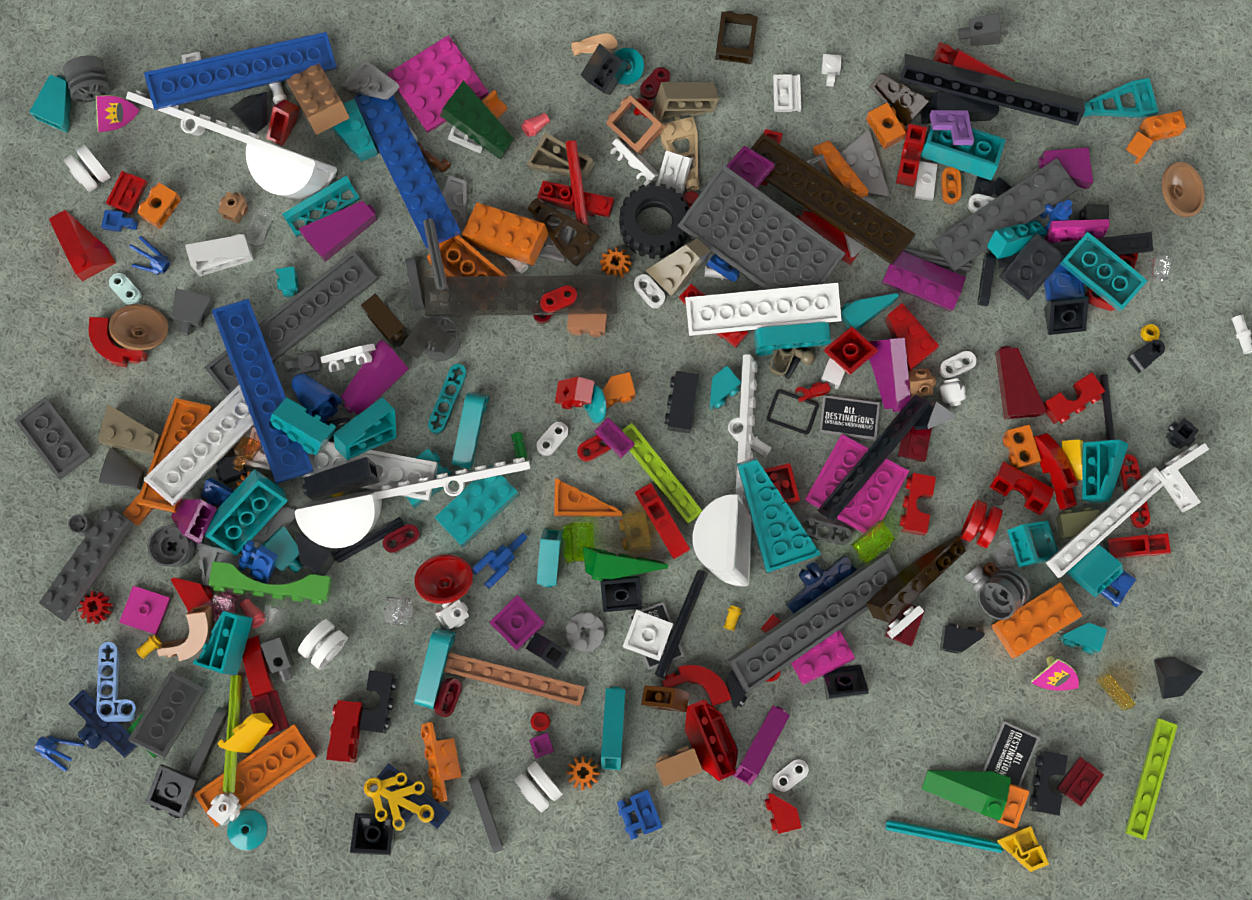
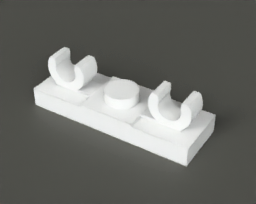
(635, 161)
(360, 352)

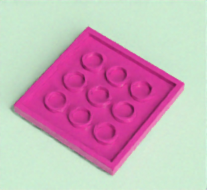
(431, 80)
(872, 499)

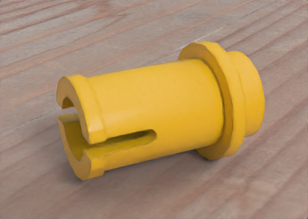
(732, 617)
(150, 645)

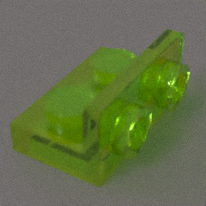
(576, 537)
(873, 542)

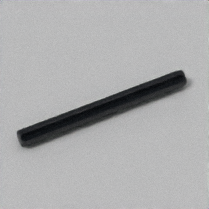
(681, 624)

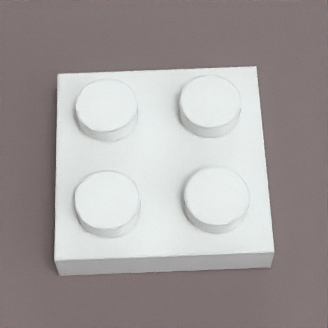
(647, 635)

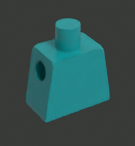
(286, 548)

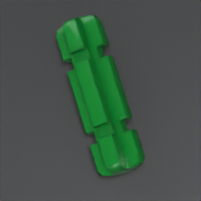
(519, 446)

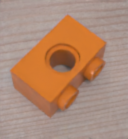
(885, 135)
(159, 215)

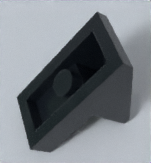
(989, 187)

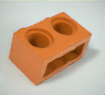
(1163, 126)
(1026, 446)

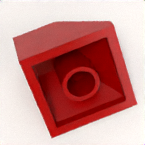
(850, 350)

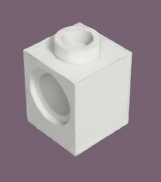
(832, 374)

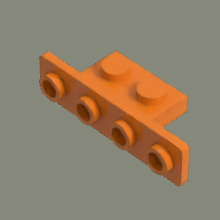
(441, 759)

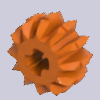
(609, 268)
(578, 768)

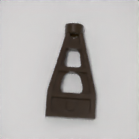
(581, 242)

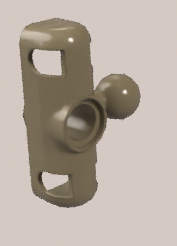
(784, 359)

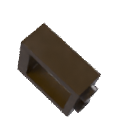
(735, 54)
(384, 321)

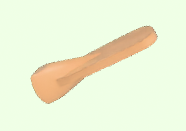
(590, 44)

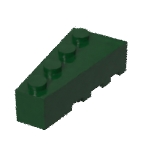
(476, 121)

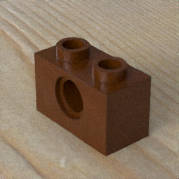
(665, 698)

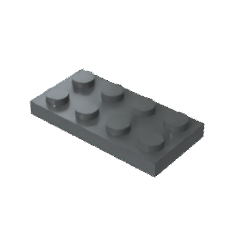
(52, 438)
(167, 714)

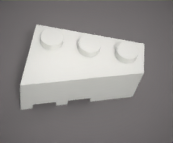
(219, 254)

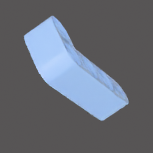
(112, 682)

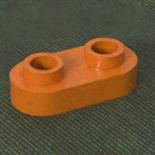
(951, 186)

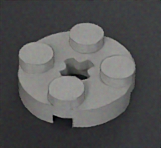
(582, 643)

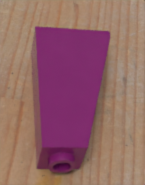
(338, 229)
(891, 373)
(373, 378)
(761, 745)

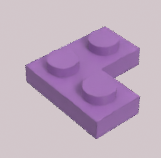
(955, 121)

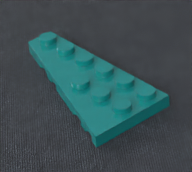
(777, 529)

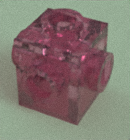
(223, 602)

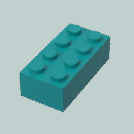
(978, 159)
(1103, 272)
(476, 507)
(245, 512)

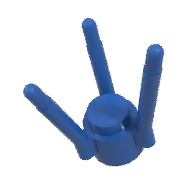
(159, 263)
(47, 747)

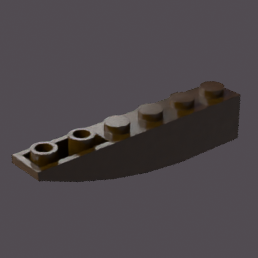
(914, 580)

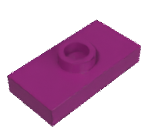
(614, 437)

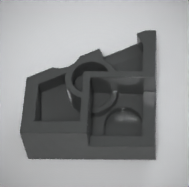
(120, 472)

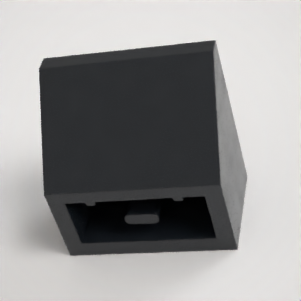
(604, 69)
(314, 557)

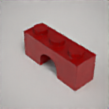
(910, 155)
(1087, 390)
(1036, 493)
(913, 520)

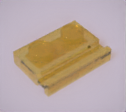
(1114, 690)

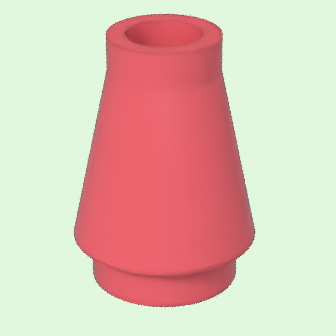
(534, 124)
(251, 610)

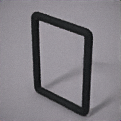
(786, 425)

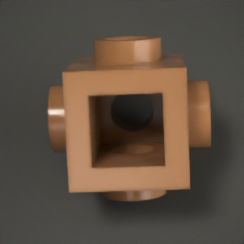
(233, 207)
(921, 382)

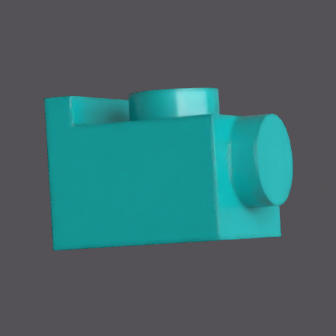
(287, 281)

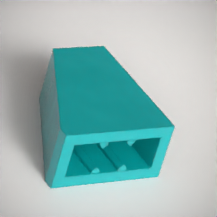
(53, 103)
(549, 557)

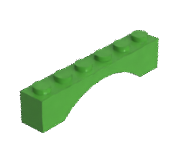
(312, 587)

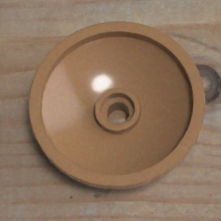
(1183, 189)
(138, 327)

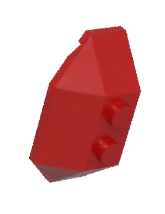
(711, 740)

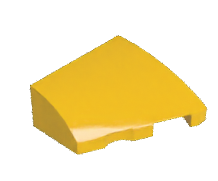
(247, 734)
(1025, 848)

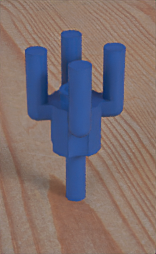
(1060, 212)
(498, 560)

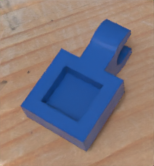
(116, 220)

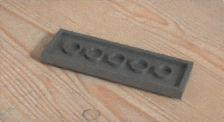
(86, 563)

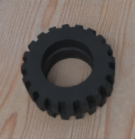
(646, 198)

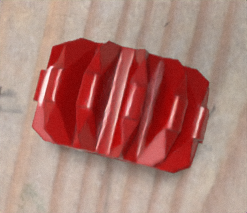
(95, 615)

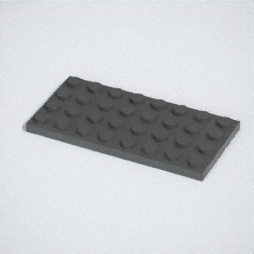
(758, 235)

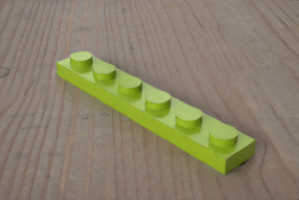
(662, 476)
(1151, 779)

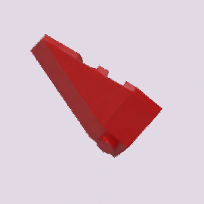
(81, 247)

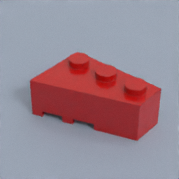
(345, 731)

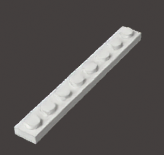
(1106, 522)

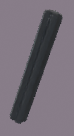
(368, 540)

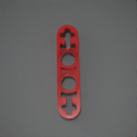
(1134, 467)

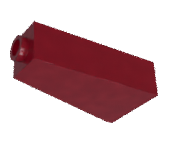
(1017, 388)

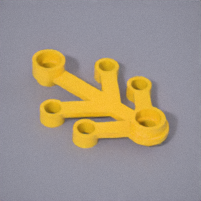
(396, 798)

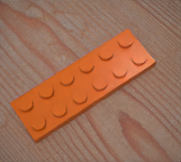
(180, 423)
(262, 769)

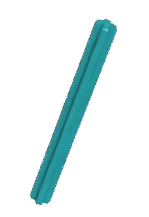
(944, 836)

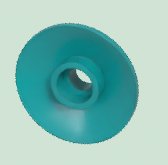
(637, 65)
(597, 408)
(257, 830)

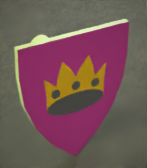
(113, 112)
(1057, 676)

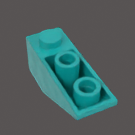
(1013, 238)

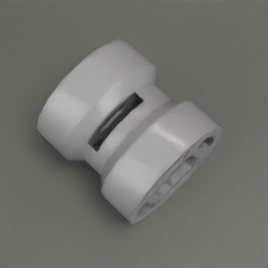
(976, 577)

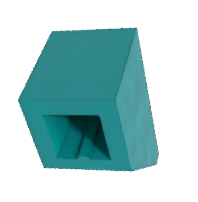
(722, 386)
(1087, 636)

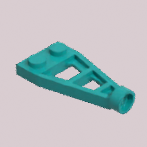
(1142, 95)

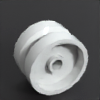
(86, 168)
(322, 644)
(536, 788)

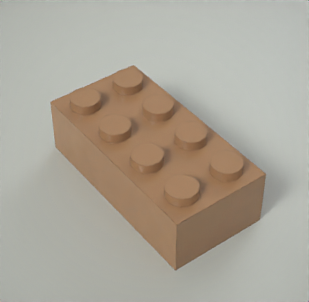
(317, 98)
(678, 767)

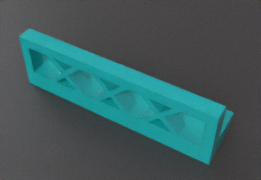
(321, 199)

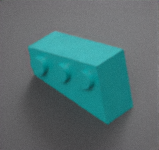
(367, 430)

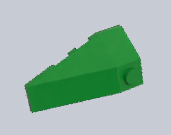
(607, 565)
(975, 790)

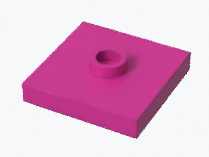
(145, 610)

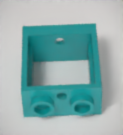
(1024, 547)

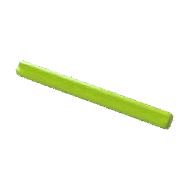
(233, 721)

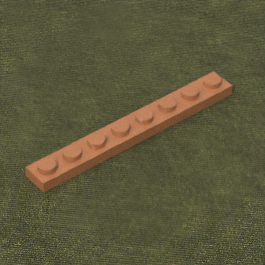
(514, 679)

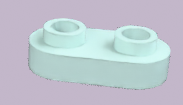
(124, 288)

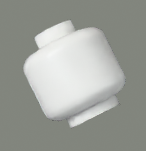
(953, 392)

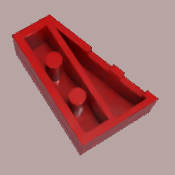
(917, 340)

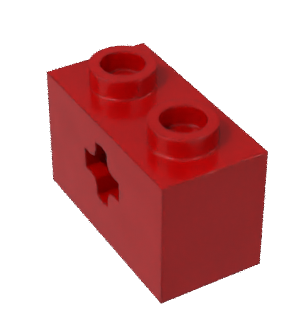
(574, 392)

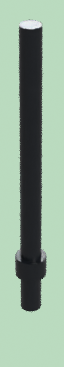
(1108, 412)

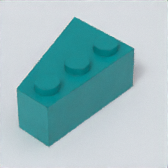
(355, 133)
(301, 426)
(1101, 469)
(226, 644)

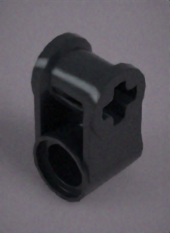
(1144, 357)

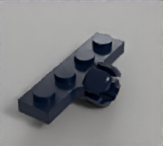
(818, 581)
(97, 730)
(440, 812)

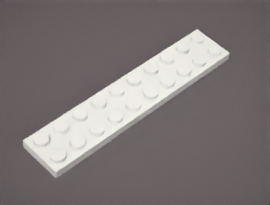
(390, 467)

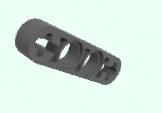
(208, 743)
(486, 814)

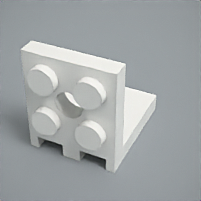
(1176, 484)

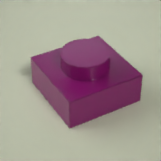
(541, 745)

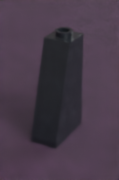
(946, 101)
(341, 478)

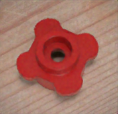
(646, 103)

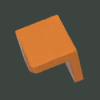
(494, 104)
(1138, 146)

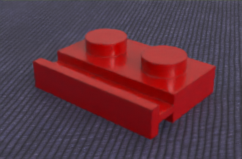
(126, 192)

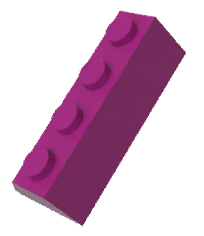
(925, 281)

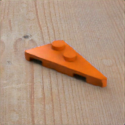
(575, 503)

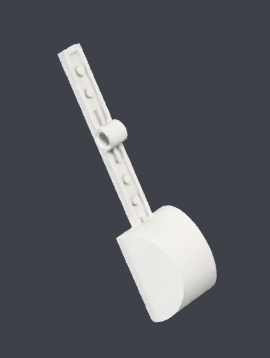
(271, 166)
(350, 517)
(725, 526)

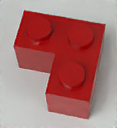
(784, 481)

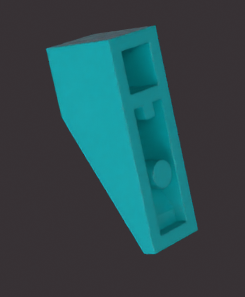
(864, 310)

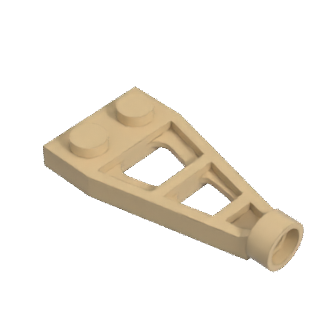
(681, 130)

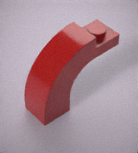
(103, 344)
(707, 679)

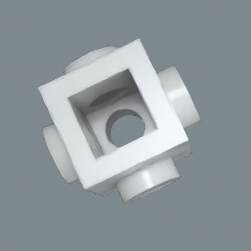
(452, 614)
(218, 810)

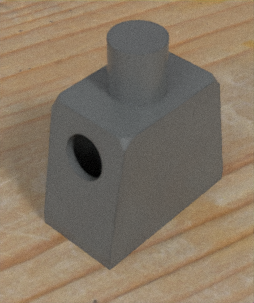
(982, 30)
(190, 310)
(278, 648)

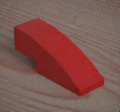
(1139, 546)
(257, 668)

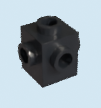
(1181, 433)

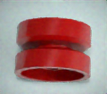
(981, 523)

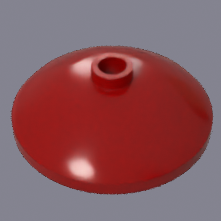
(442, 572)

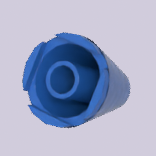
(315, 397)

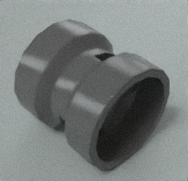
(76, 523)

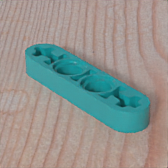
(445, 398)

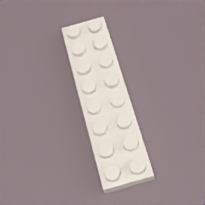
(762, 309)
(201, 448)

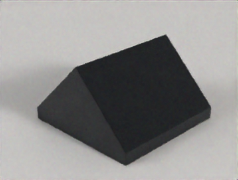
(1066, 315)
(621, 594)
(845, 682)
(371, 835)

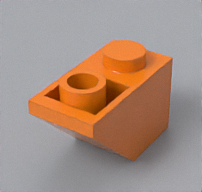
(619, 389)

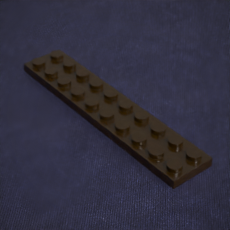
(834, 202)

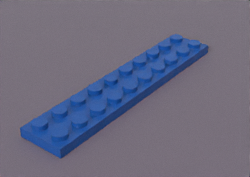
(238, 70)
(407, 166)
(259, 388)

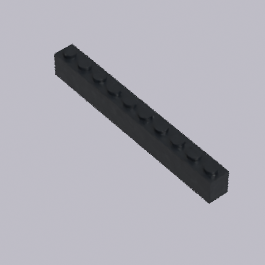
(991, 89)

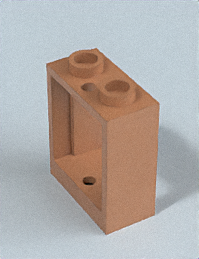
(650, 135)

